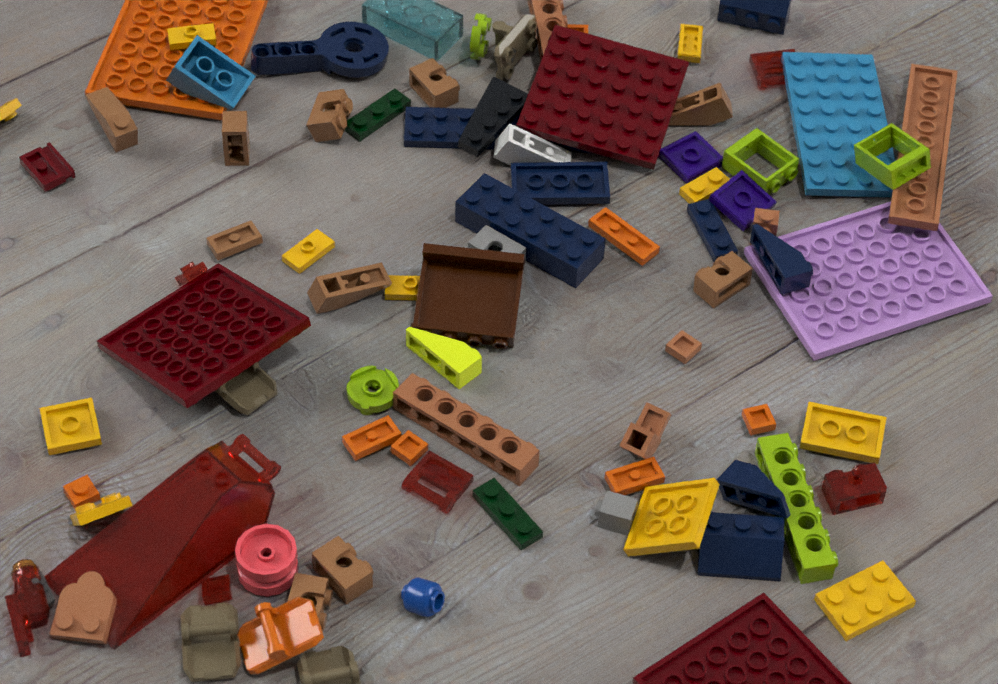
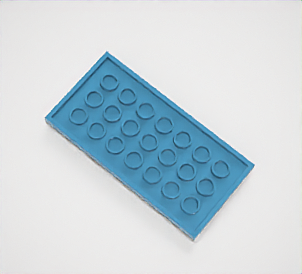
(832, 108)

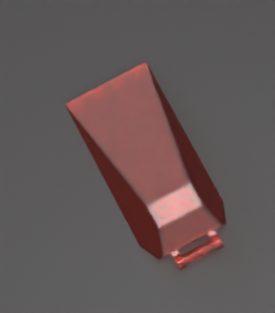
(175, 535)

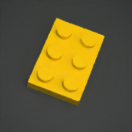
(843, 432)
(864, 600)

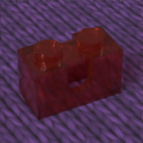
(854, 489)

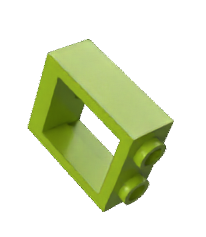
(760, 143)
(900, 171)

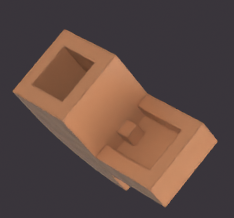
(644, 436)

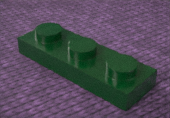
(377, 114)
(507, 514)

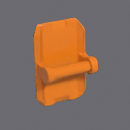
(279, 633)

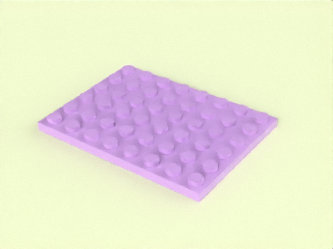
(872, 281)

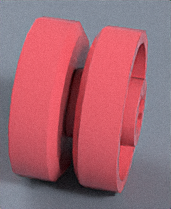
(266, 559)

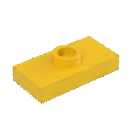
(183, 36)
(690, 43)
(308, 251)
(402, 288)

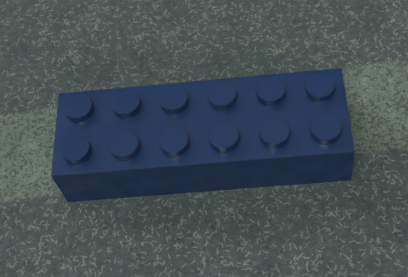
(549, 238)

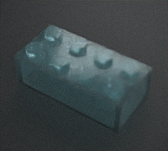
(415, 24)

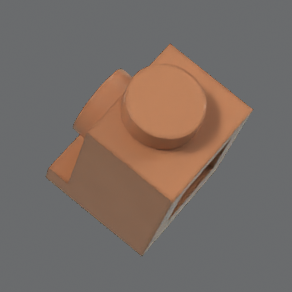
(767, 219)

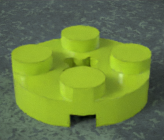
(478, 41)
(368, 401)

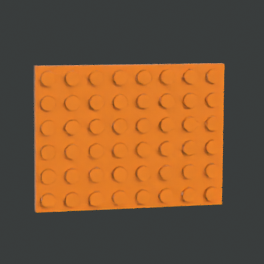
(140, 56)

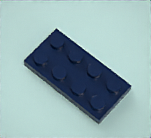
(562, 182)

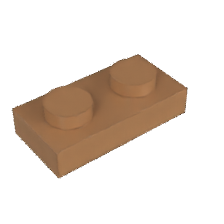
(234, 240)

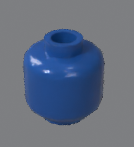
(422, 597)

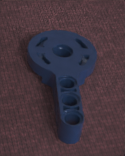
(325, 52)

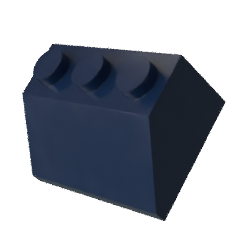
(756, 14)
(742, 547)

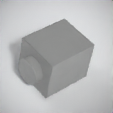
(616, 512)

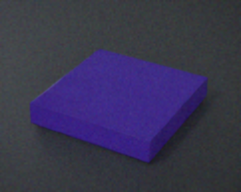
(690, 157)
(740, 198)

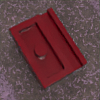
(47, 167)

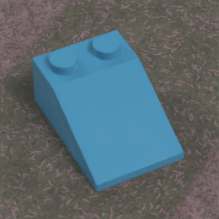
(210, 75)

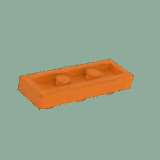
(624, 236)

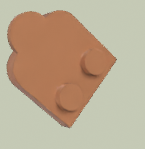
(84, 611)

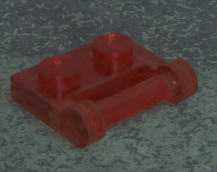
(768, 64)
(443, 476)

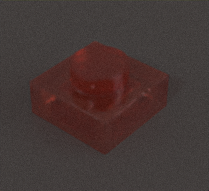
(190, 272)
(216, 589)

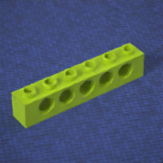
(780, 463)

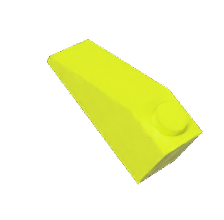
(447, 356)

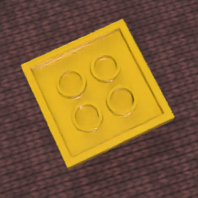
(671, 517)

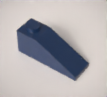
(782, 261)
(750, 487)

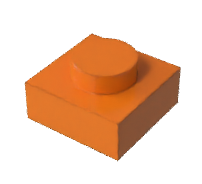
(758, 419)
(409, 448)
(81, 491)

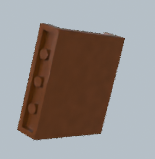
(469, 294)

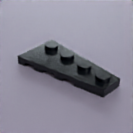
(494, 112)

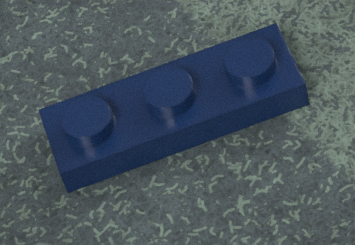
(711, 229)

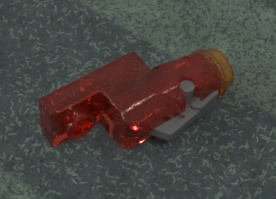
(29, 603)

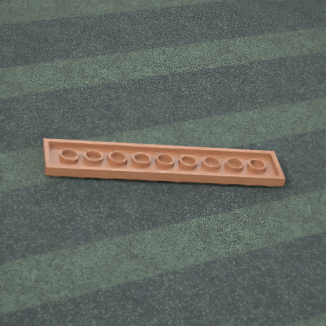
(927, 120)

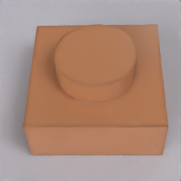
(683, 347)

